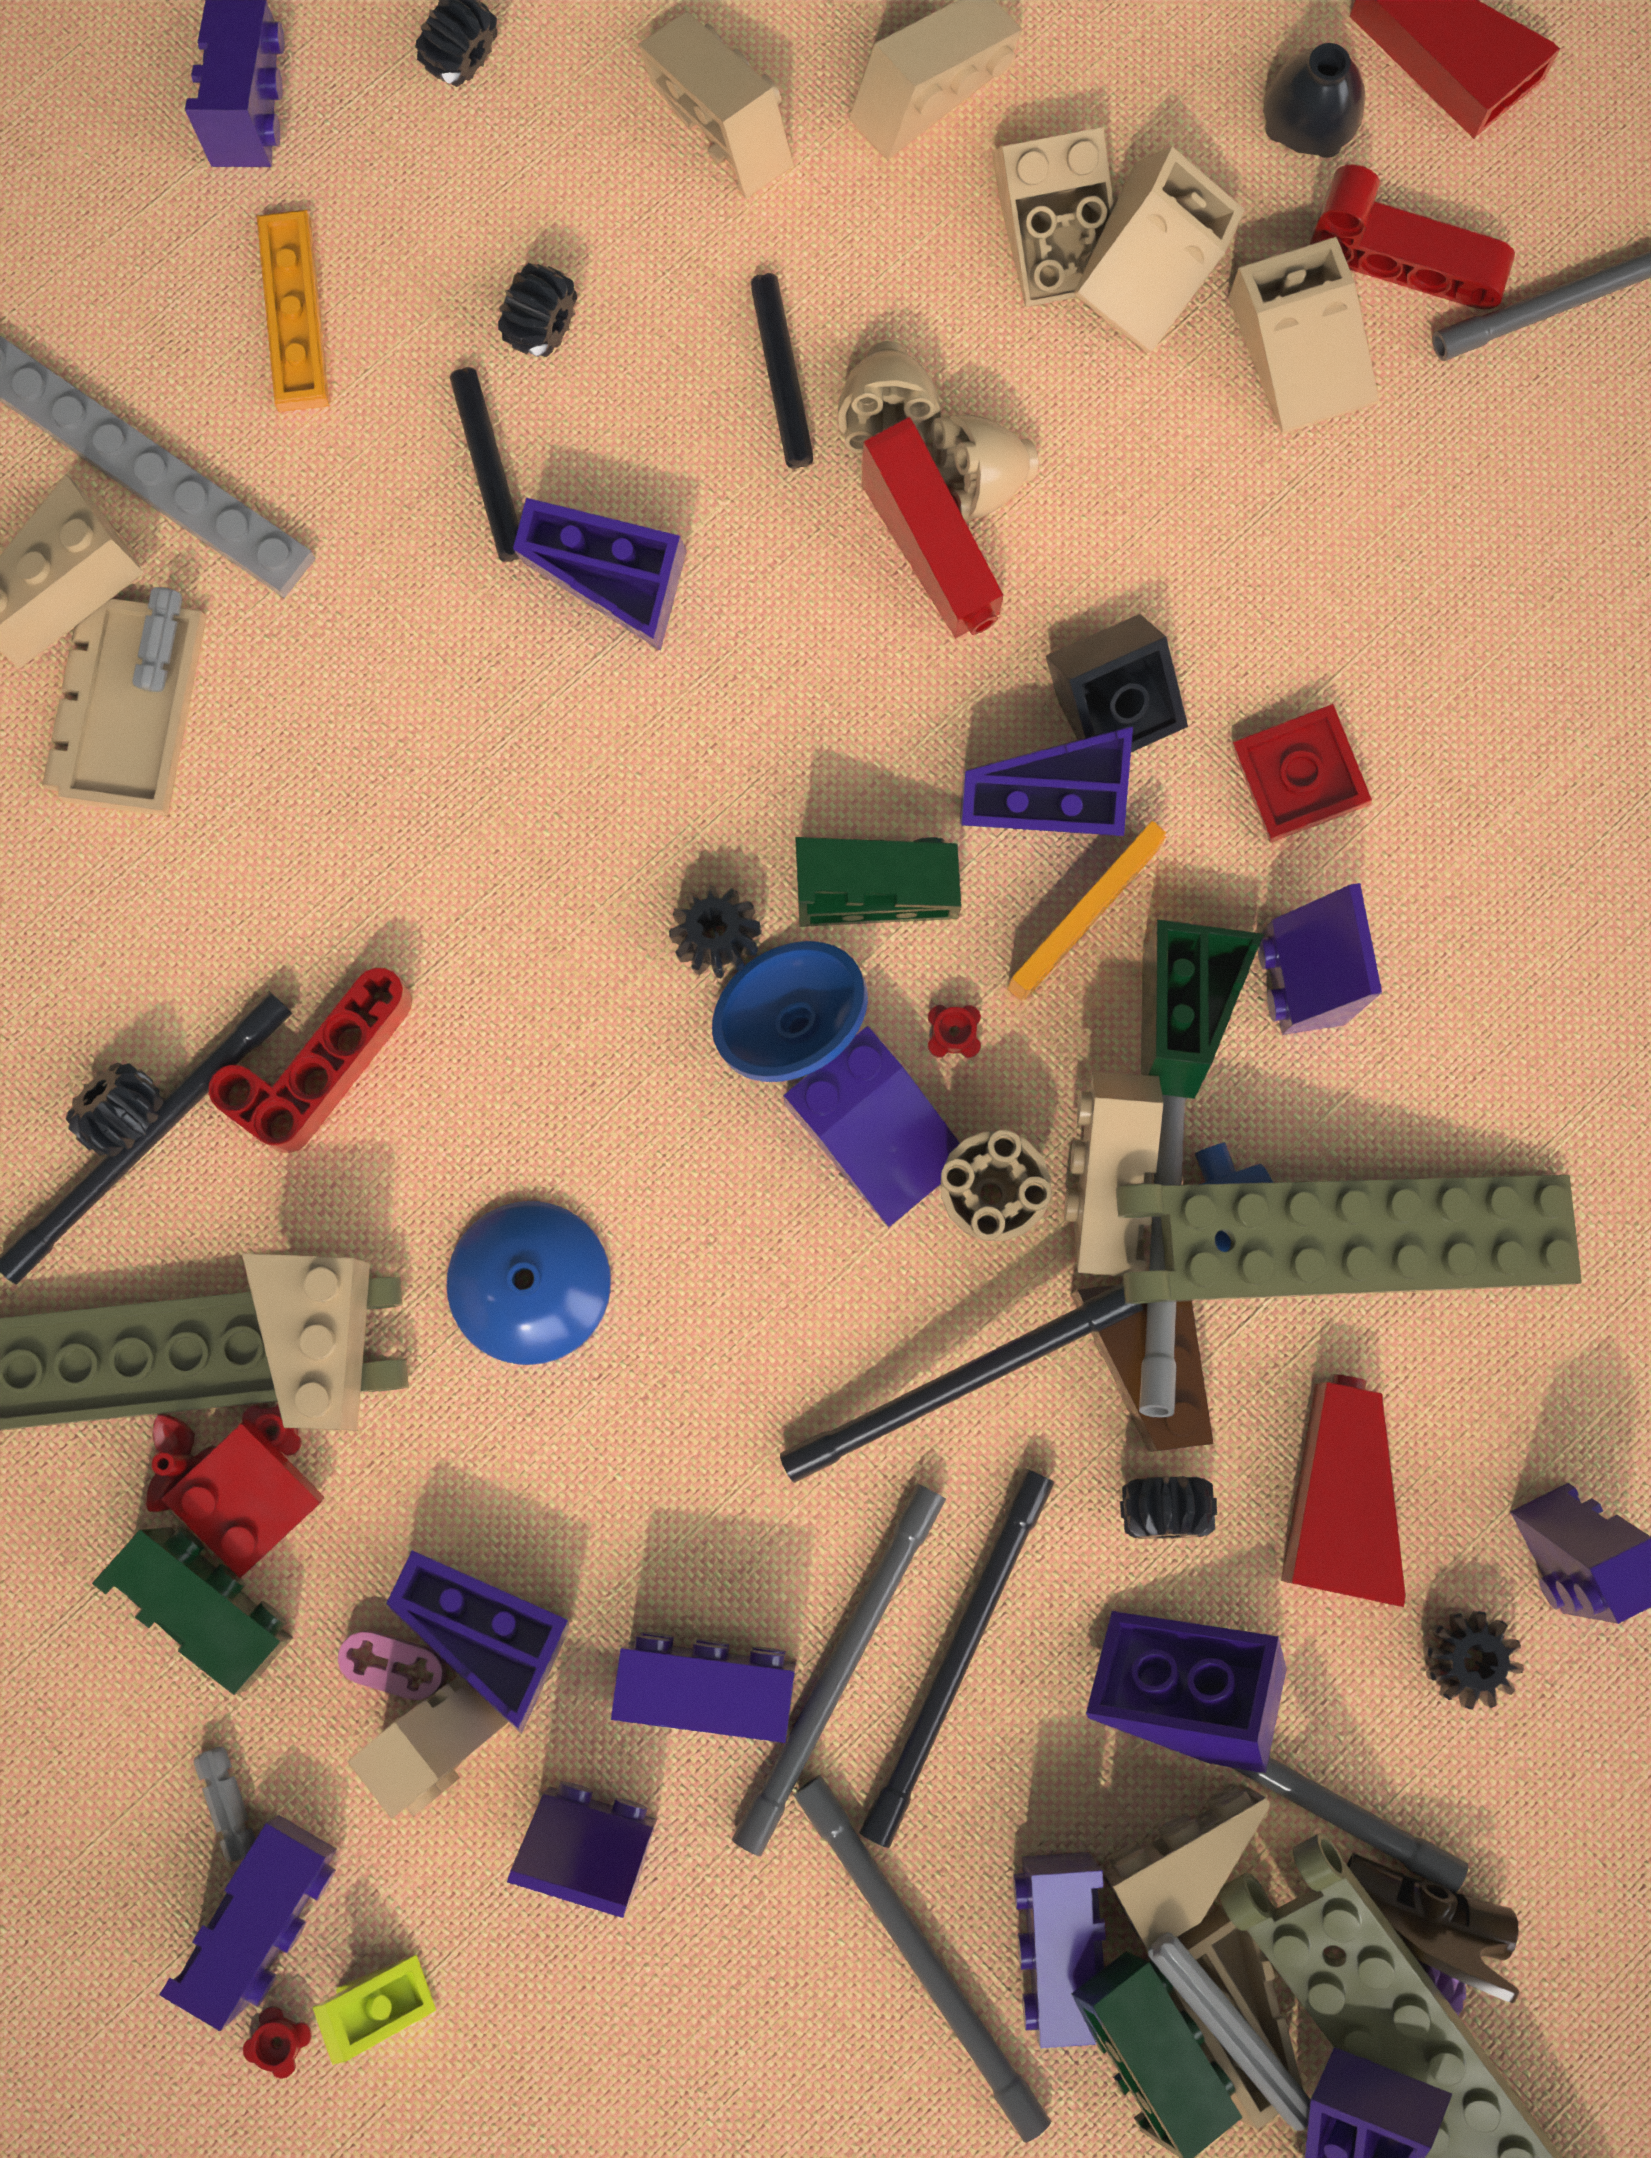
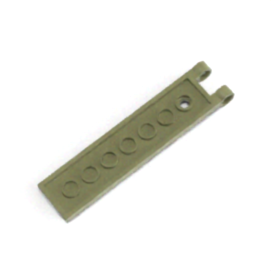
(1355, 1237)
(151, 1359)
(1382, 2002)

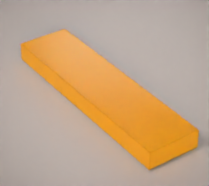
(292, 311)
(1087, 911)

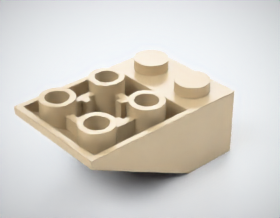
(1054, 209)
(1158, 246)
(1305, 334)
(1182, 1872)

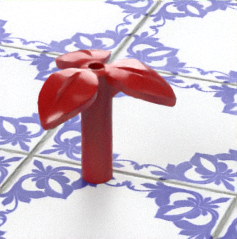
(174, 1458)

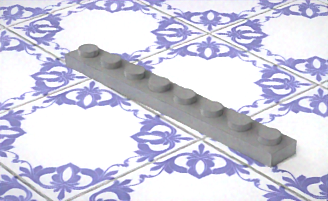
(151, 472)

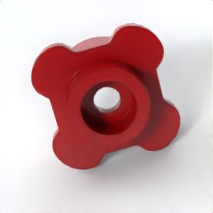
(965, 1020)
(285, 1439)
(264, 2054)

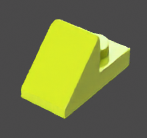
(373, 2009)

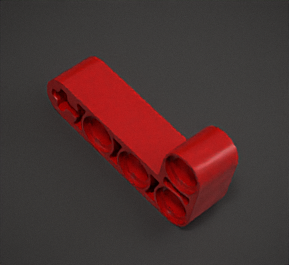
(1409, 246)
(319, 1053)

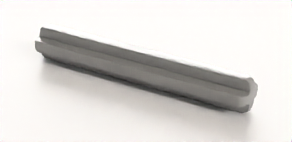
(1231, 2030)

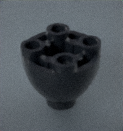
(1315, 101)

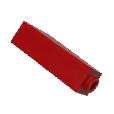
(1460, 54)
(930, 528)
(1344, 1501)

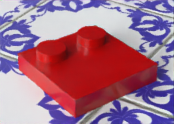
(1301, 773)
(243, 1498)

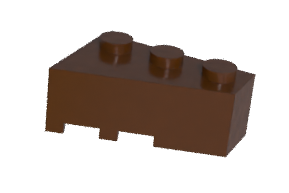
(1124, 1351)

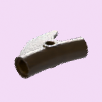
(1442, 1926)

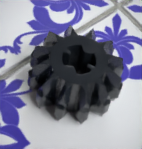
(456, 40)
(537, 310)
(708, 914)
(114, 1109)
(1168, 1507)
(1492, 1670)

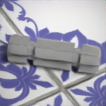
(157, 639)
(224, 1803)

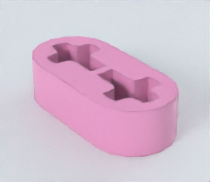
(388, 1678)

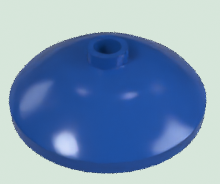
(790, 1011)
(567, 1290)

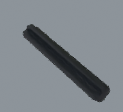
(782, 371)
(486, 461)

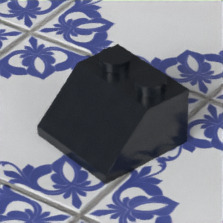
(1119, 682)

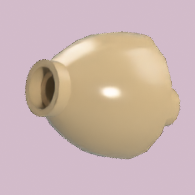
(884, 392)
(981, 462)
(1002, 1161)

